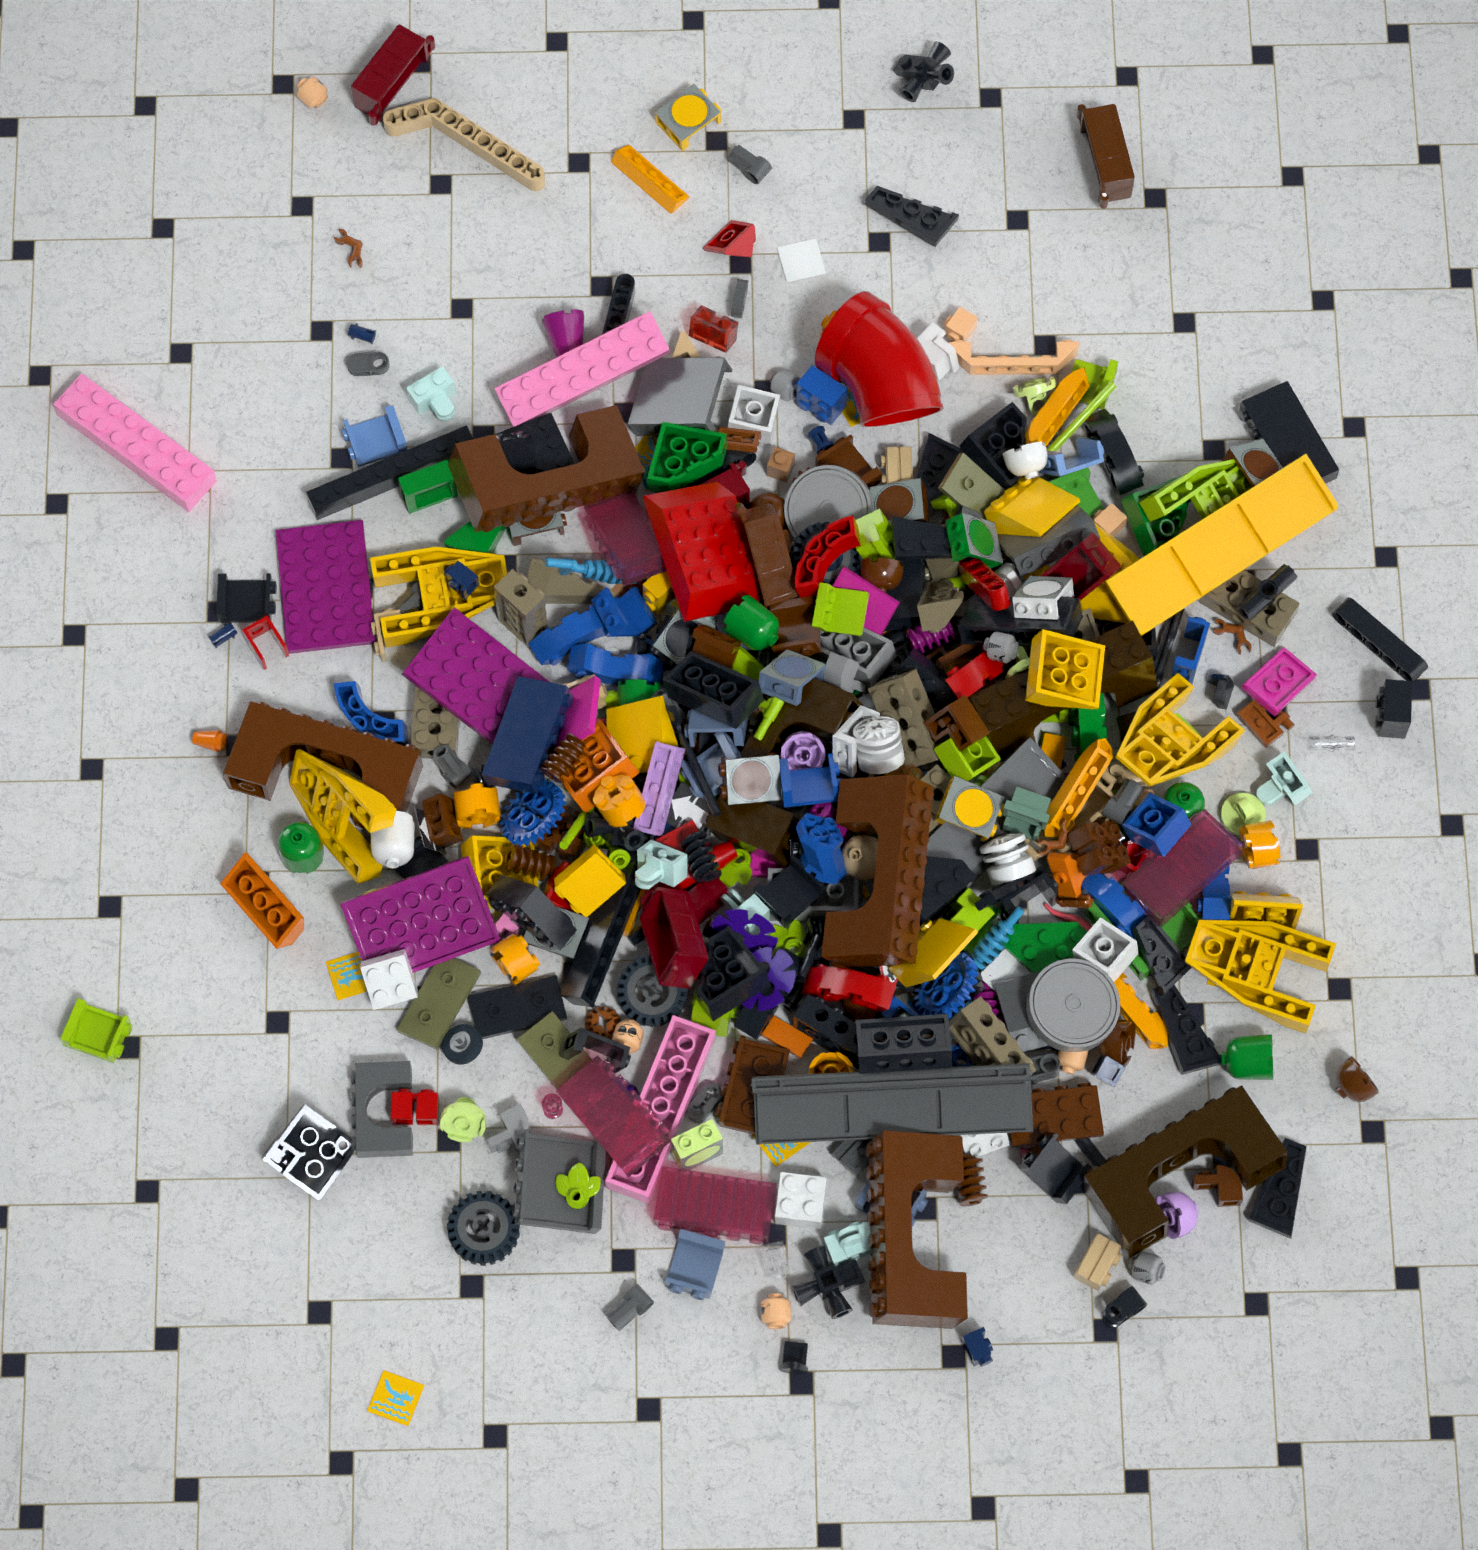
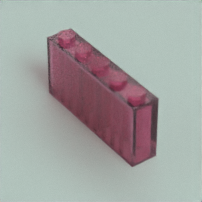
(625, 537)
(1196, 859)
(614, 1115)
(715, 1205)

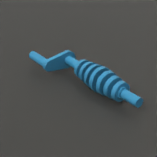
(593, 569)
(993, 943)

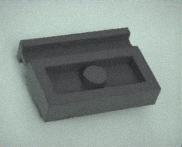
(852, 1155)

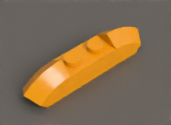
(1057, 408)
(1078, 785)
(1147, 1026)

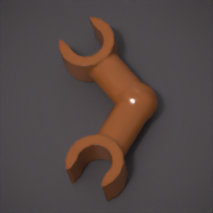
(356, 244)
(1235, 629)
(1060, 843)

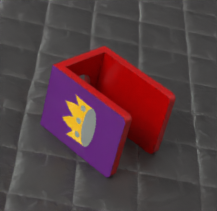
(266, 625)

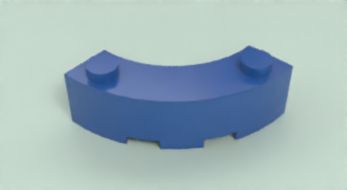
(575, 629)
(591, 660)
(364, 720)
(1216, 899)
(1113, 903)

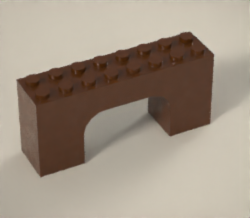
(502, 496)
(273, 735)
(889, 923)
(899, 1285)

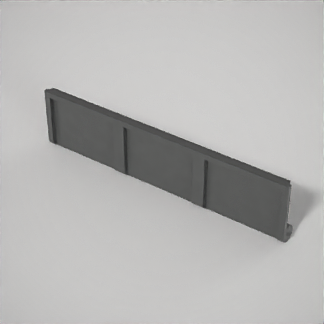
(1024, 768)
(914, 1101)

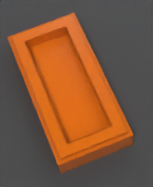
(787, 1037)

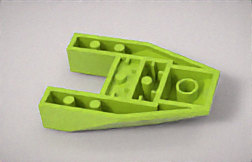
(1206, 485)

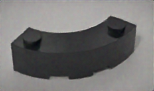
(1120, 461)
(754, 1021)

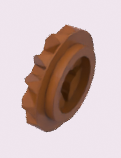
(605, 1013)

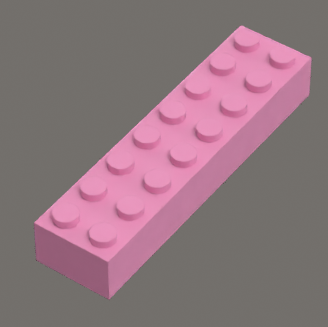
(583, 370)
(135, 442)
(668, 1096)

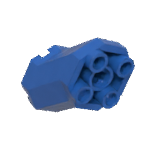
(821, 848)

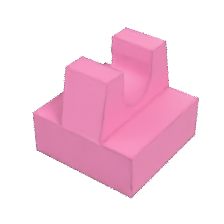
(506, 926)

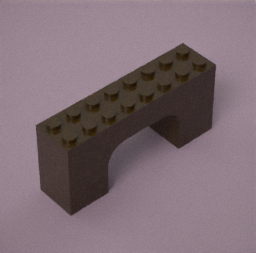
(1125, 675)
(758, 825)
(1223, 1128)

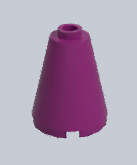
(564, 330)

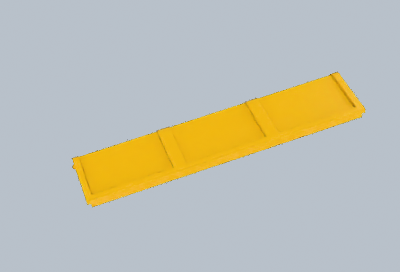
(1222, 545)

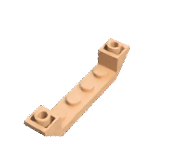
(1021, 365)

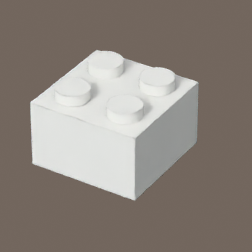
(754, 411)
(1107, 948)
(389, 979)
(800, 1200)

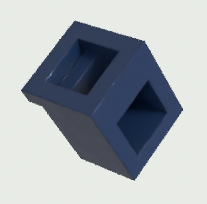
(461, 579)
(977, 1347)

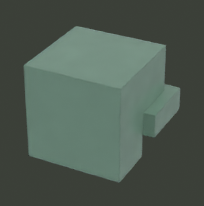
(1026, 813)

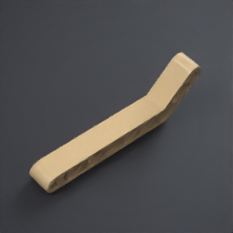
(529, 175)

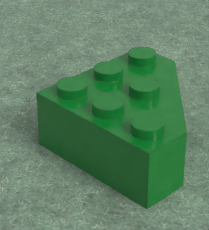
(684, 456)
(1159, 531)
(1087, 726)
(1043, 943)

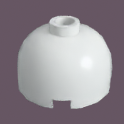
(1027, 459)

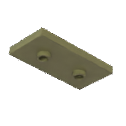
(970, 485)
(438, 1002)
(544, 1046)

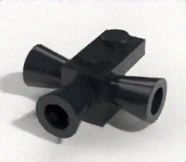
(924, 71)
(626, 835)
(828, 1282)

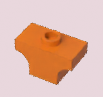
(1066, 873)

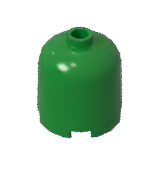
(752, 624)
(635, 690)
(1192, 792)
(305, 852)
(1249, 1057)

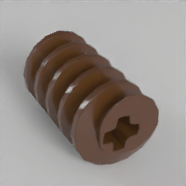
(563, 758)
(530, 861)
(970, 1187)

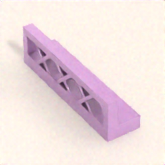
(659, 788)

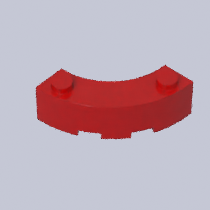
(821, 553)
(971, 676)
(841, 983)

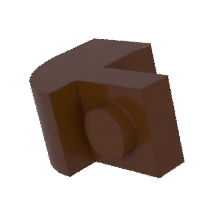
(1225, 1182)

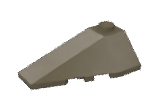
(560, 588)
(938, 604)

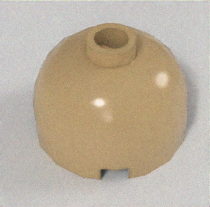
(860, 856)

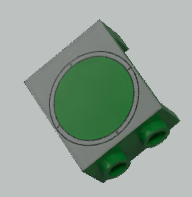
(974, 538)

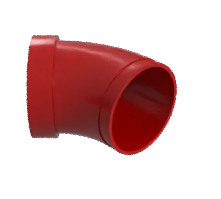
(878, 363)

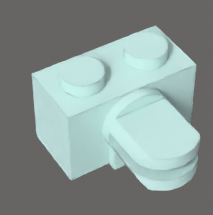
(433, 393)
(1283, 782)
(660, 864)
(752, 905)
(848, 1243)

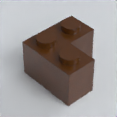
(958, 721)

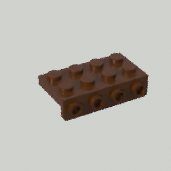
(750, 1061)
(1063, 1111)

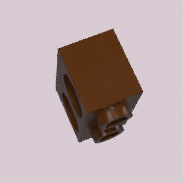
(441, 820)

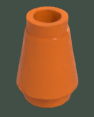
(211, 740)

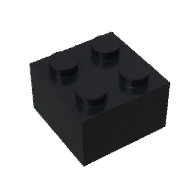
(1394, 708)

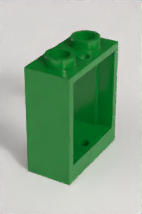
(427, 487)

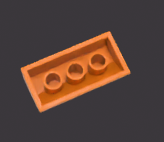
(263, 902)

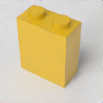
(658, 592)
(589, 881)

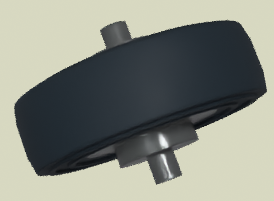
(462, 1044)

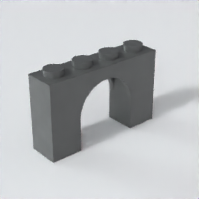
(370, 1080)

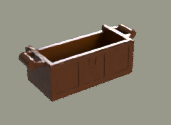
(1108, 152)
(768, 553)

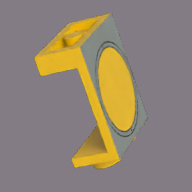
(687, 115)
(970, 808)

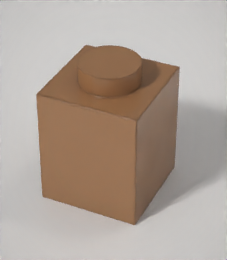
(780, 464)

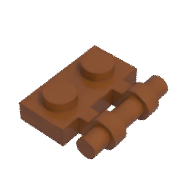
(1262, 724)

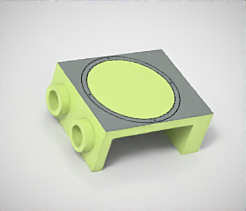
(697, 1145)

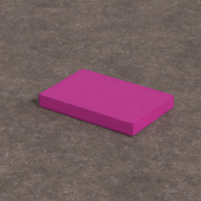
(880, 604)
(1279, 681)
(583, 712)

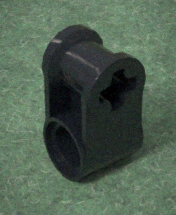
(1126, 1305)

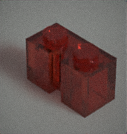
(712, 330)

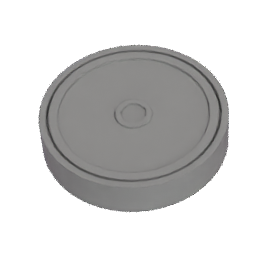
(825, 496)
(1073, 1005)

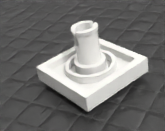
(983, 1143)

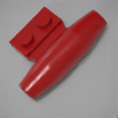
(724, 853)

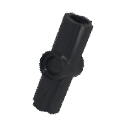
(1276, 584)

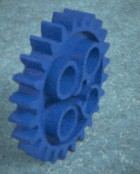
(523, 826)
(948, 989)

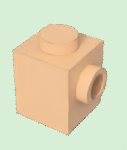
(960, 325)
(1110, 520)

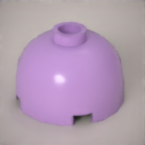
(803, 751)
(1180, 1211)

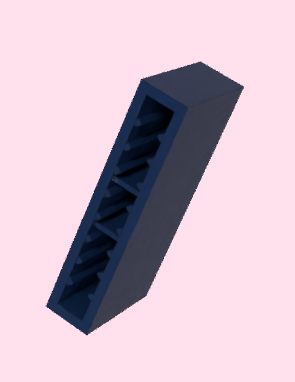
(527, 734)

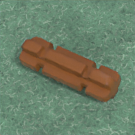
(1082, 900)

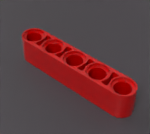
(984, 583)

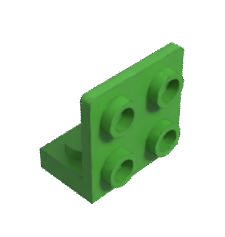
(1078, 484)

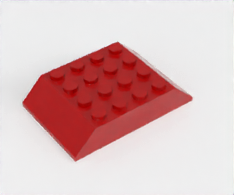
(703, 549)

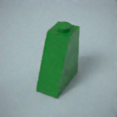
(468, 540)

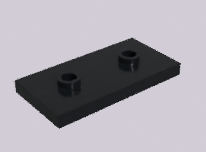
(516, 1006)

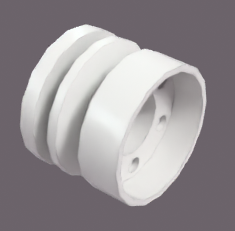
(879, 745)
(1007, 858)

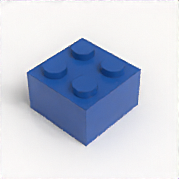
(821, 395)
(1156, 824)

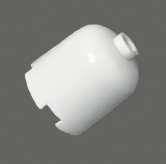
(394, 844)

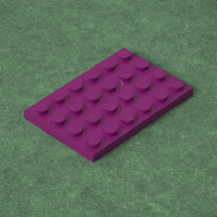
(325, 586)
(468, 673)
(427, 915)

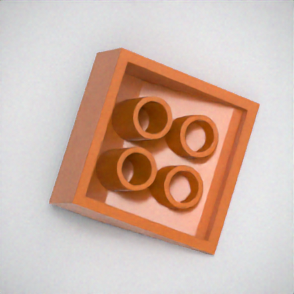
(602, 759)

